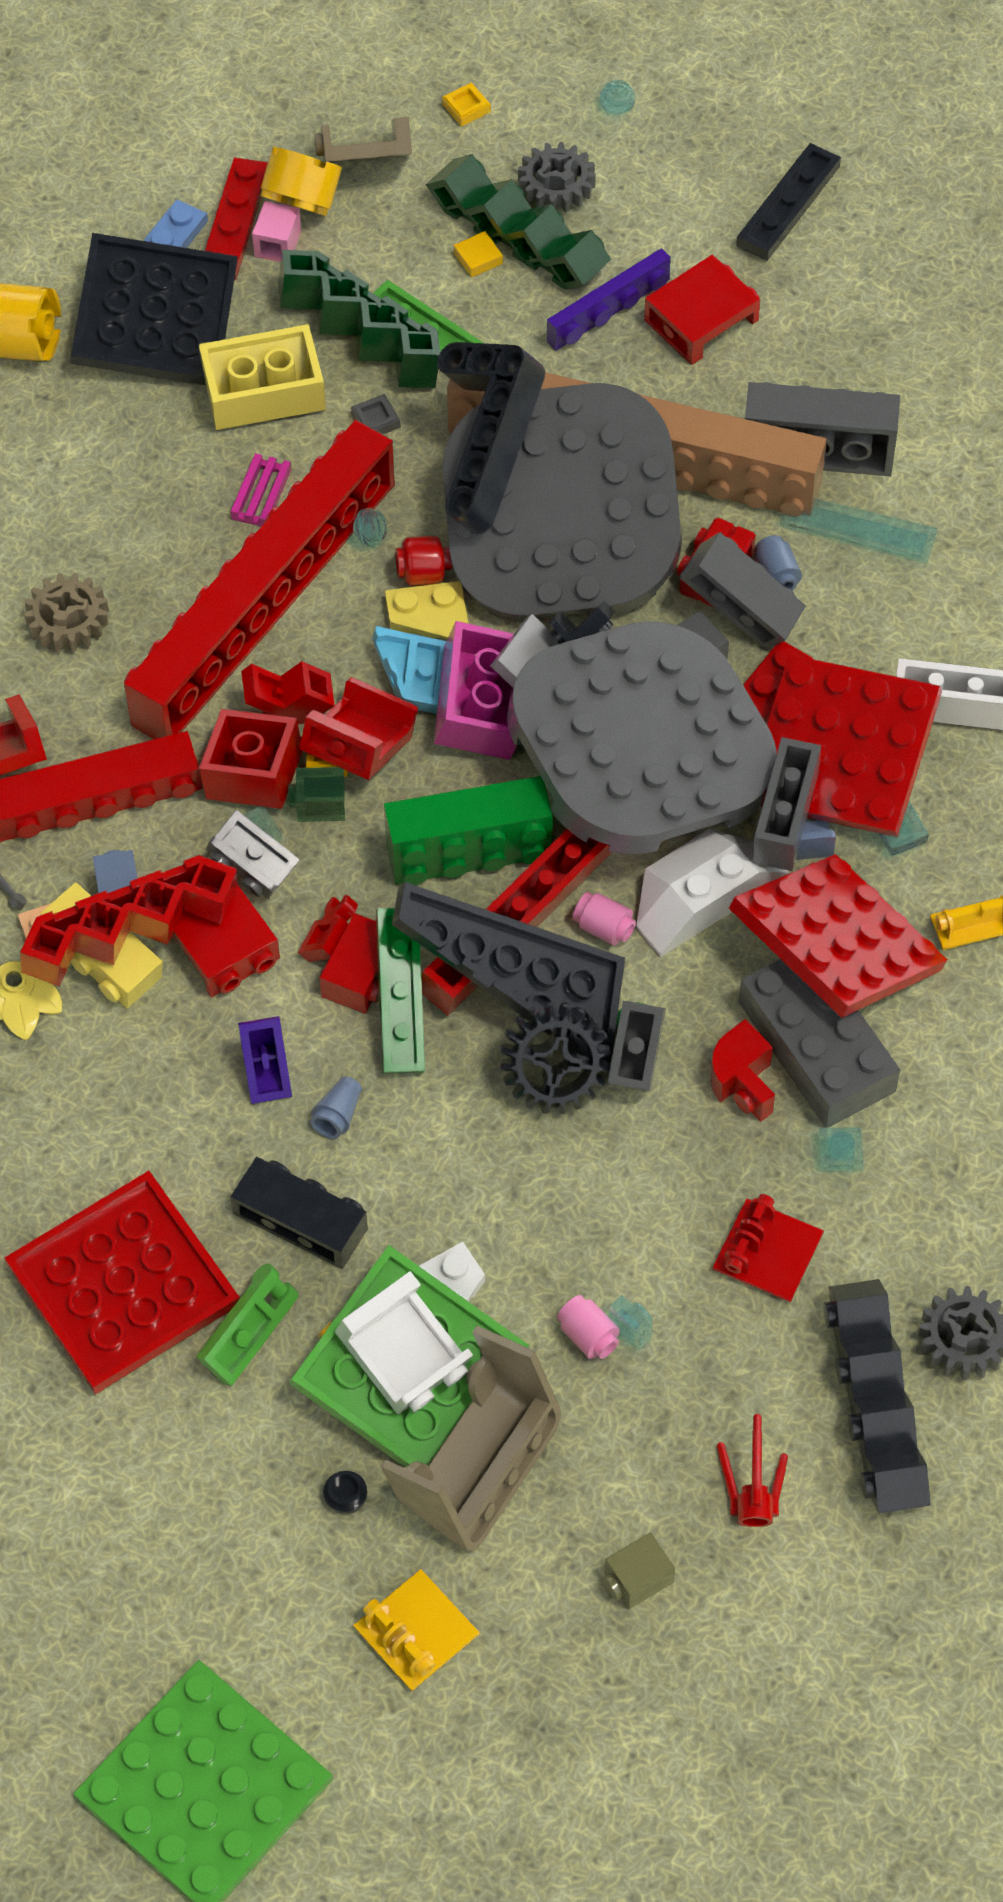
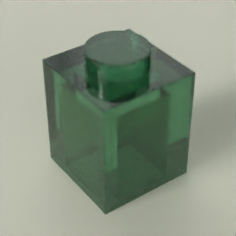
(318, 794)

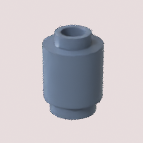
(778, 560)

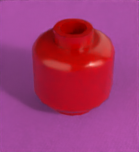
(422, 560)

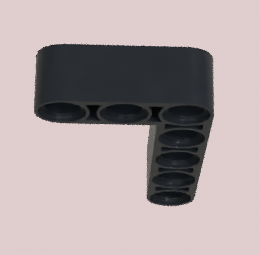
(511, 391)

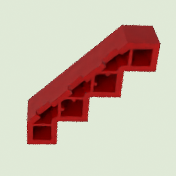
(145, 907)

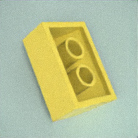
(262, 377)

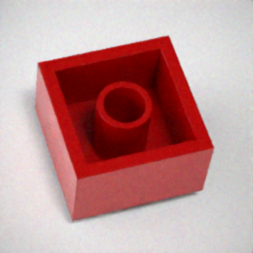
(251, 758)

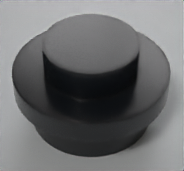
(345, 1492)

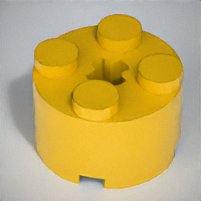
(300, 181)
(28, 322)

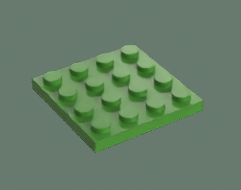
(343, 1388)
(203, 1786)

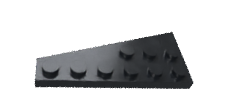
(515, 960)

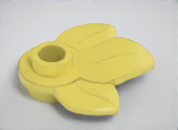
(23, 1004)

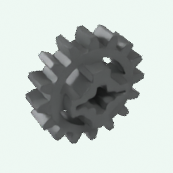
(557, 176)
(950, 1320)

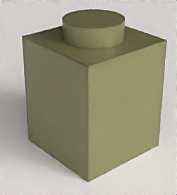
(638, 1571)

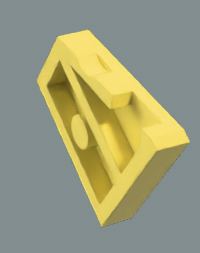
(426, 609)

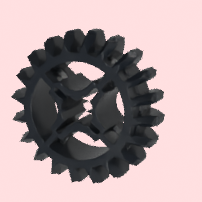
(571, 1063)

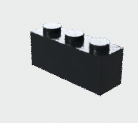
(300, 1211)

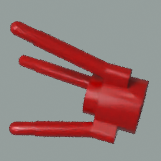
(754, 1505)

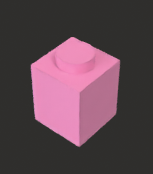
(276, 230)

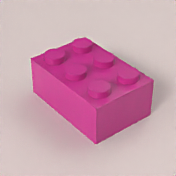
(473, 694)

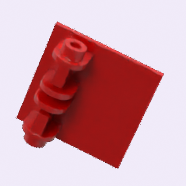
(768, 1248)

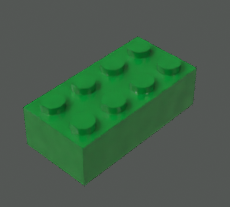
(468, 830)

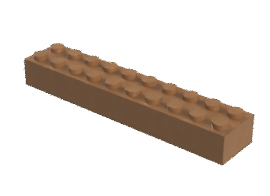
(717, 452)

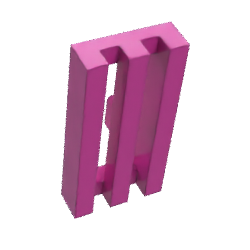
(269, 467)

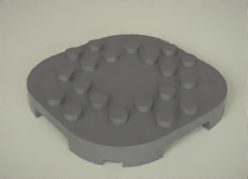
(583, 510)
(641, 735)

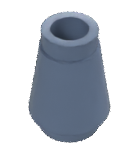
(336, 1108)

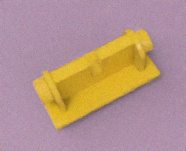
(969, 923)

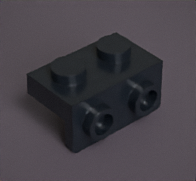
(596, 622)

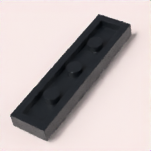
(788, 201)

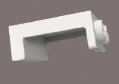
(403, 1346)

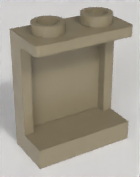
(398, 147)

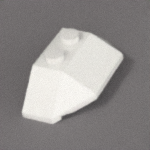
(696, 887)

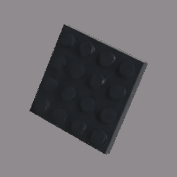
(151, 307)

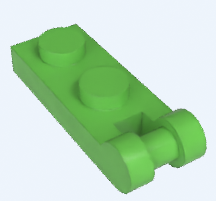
(247, 1325)

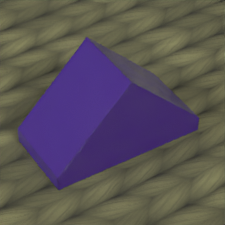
(265, 1059)

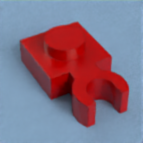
(327, 931)

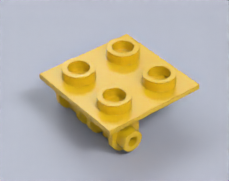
(415, 1629)

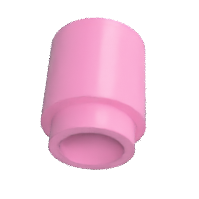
(604, 918)
(588, 1327)

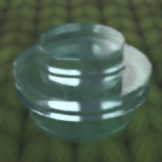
(617, 97)
(370, 527)

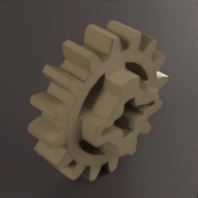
(67, 610)

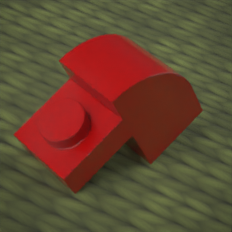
(291, 694)
(735, 1066)

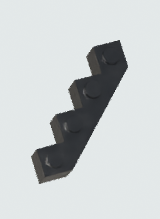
(875, 1389)

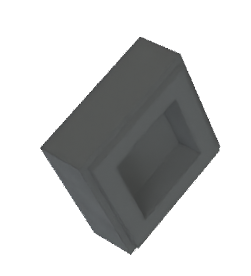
(377, 414)

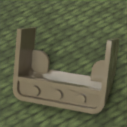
(489, 1447)

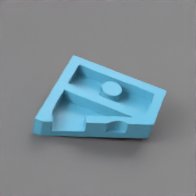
(411, 666)

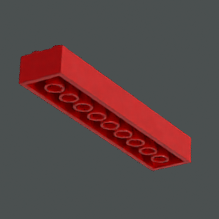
(259, 583)

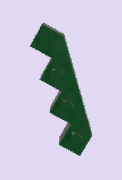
(505, 215)
(351, 309)

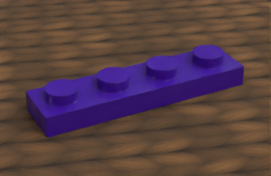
(608, 299)

